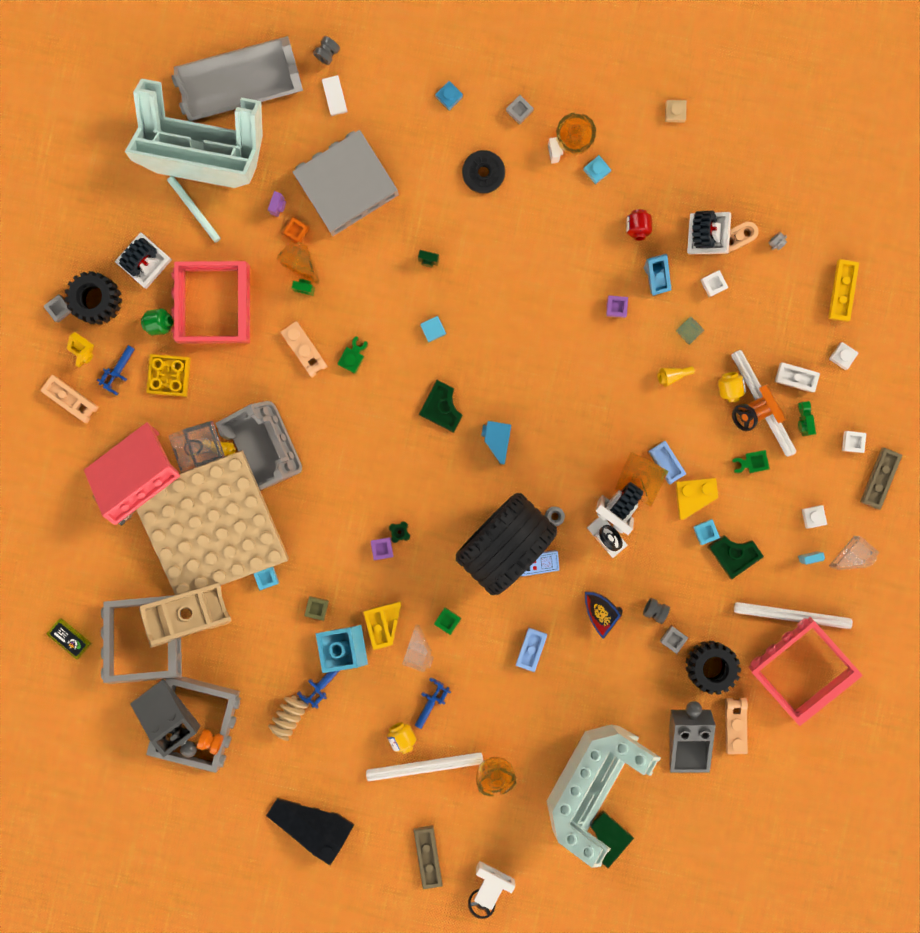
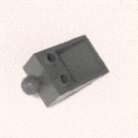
(164, 713)
(691, 739)

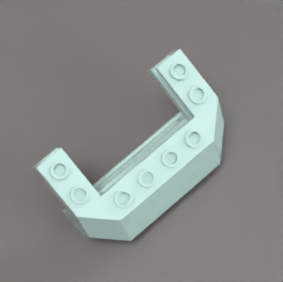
(193, 148)
(587, 783)

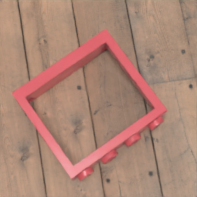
(178, 295)
(822, 697)

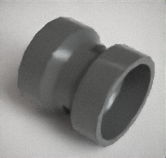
(326, 50)
(656, 610)

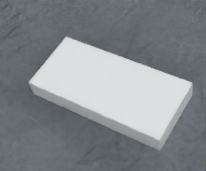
(334, 95)

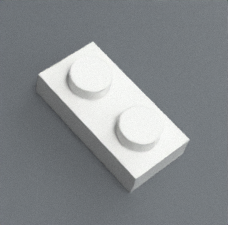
(797, 377)

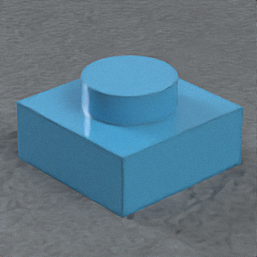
(449, 95)

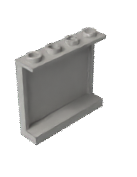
(345, 182)

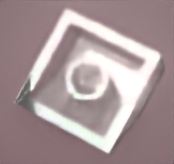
(196, 446)

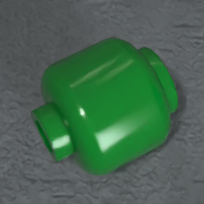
(156, 322)

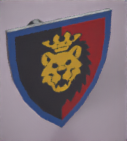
(602, 612)

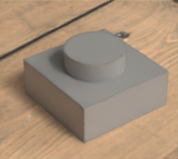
(519, 109)
(57, 308)
(673, 639)

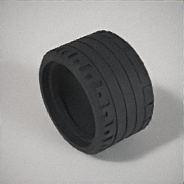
(506, 544)

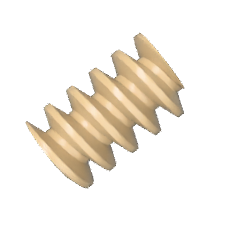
(288, 717)

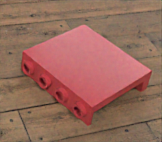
(130, 474)

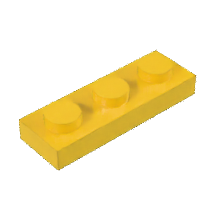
(843, 290)

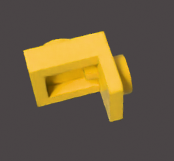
(81, 348)

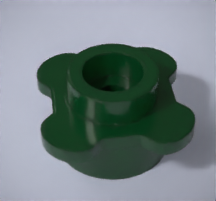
(394, 532)

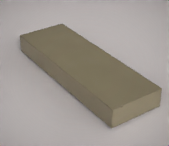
(881, 478)
(428, 857)

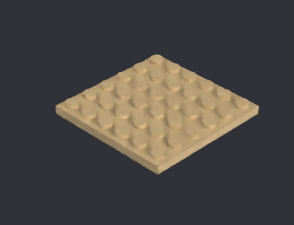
(212, 526)

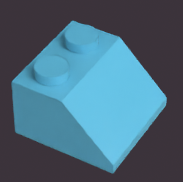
(341, 649)

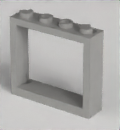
(107, 650)
(228, 722)

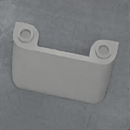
(264, 441)

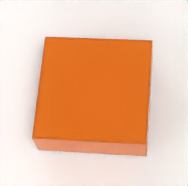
(296, 230)

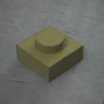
(316, 608)

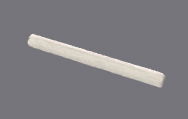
(753, 385)
(792, 615)
(424, 766)

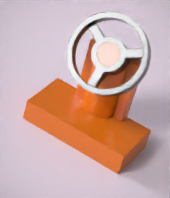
(758, 410)

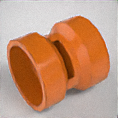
(209, 741)

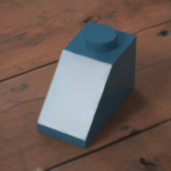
(497, 439)

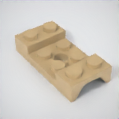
(163, 617)

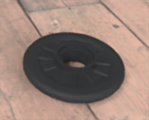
(483, 159)

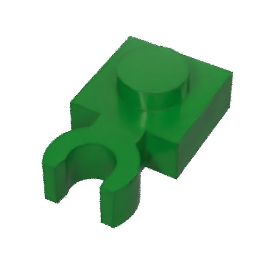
(351, 358)
(806, 424)
(754, 462)

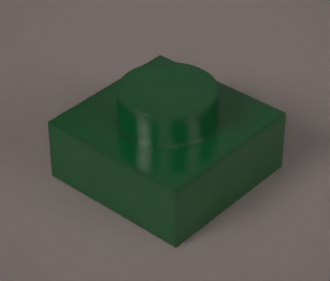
(428, 259)

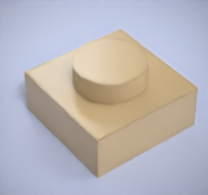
(675, 111)

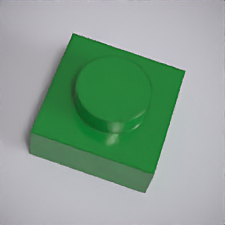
(303, 287)
(447, 621)

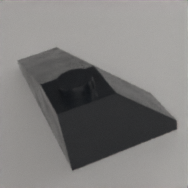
(314, 829)

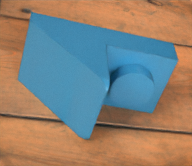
(658, 274)

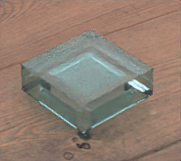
(689, 330)

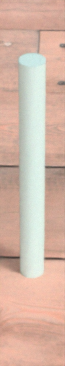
(194, 209)

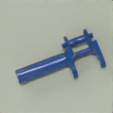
(117, 370)
(321, 685)
(431, 702)

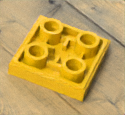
(168, 375)

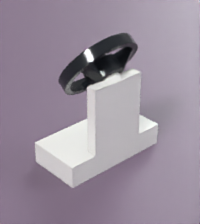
(607, 536)
(490, 889)

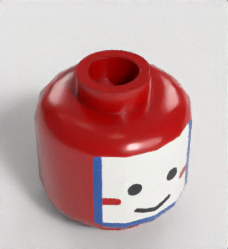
(639, 224)

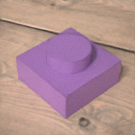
(276, 204)
(617, 306)
(382, 548)

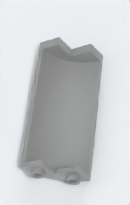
(250, 73)

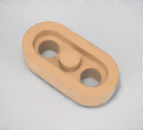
(739, 239)

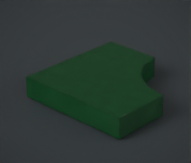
(440, 407)
(735, 556)
(612, 835)

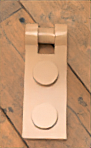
(303, 348)
(68, 398)
(736, 726)

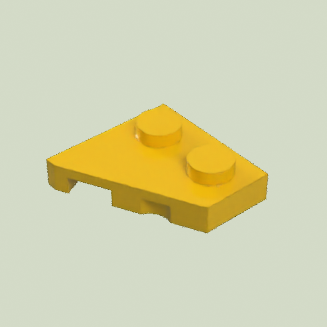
(695, 495)
(382, 624)

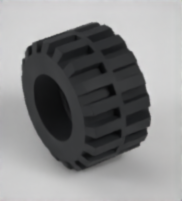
(79, 290)
(724, 678)

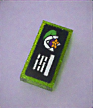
(69, 638)

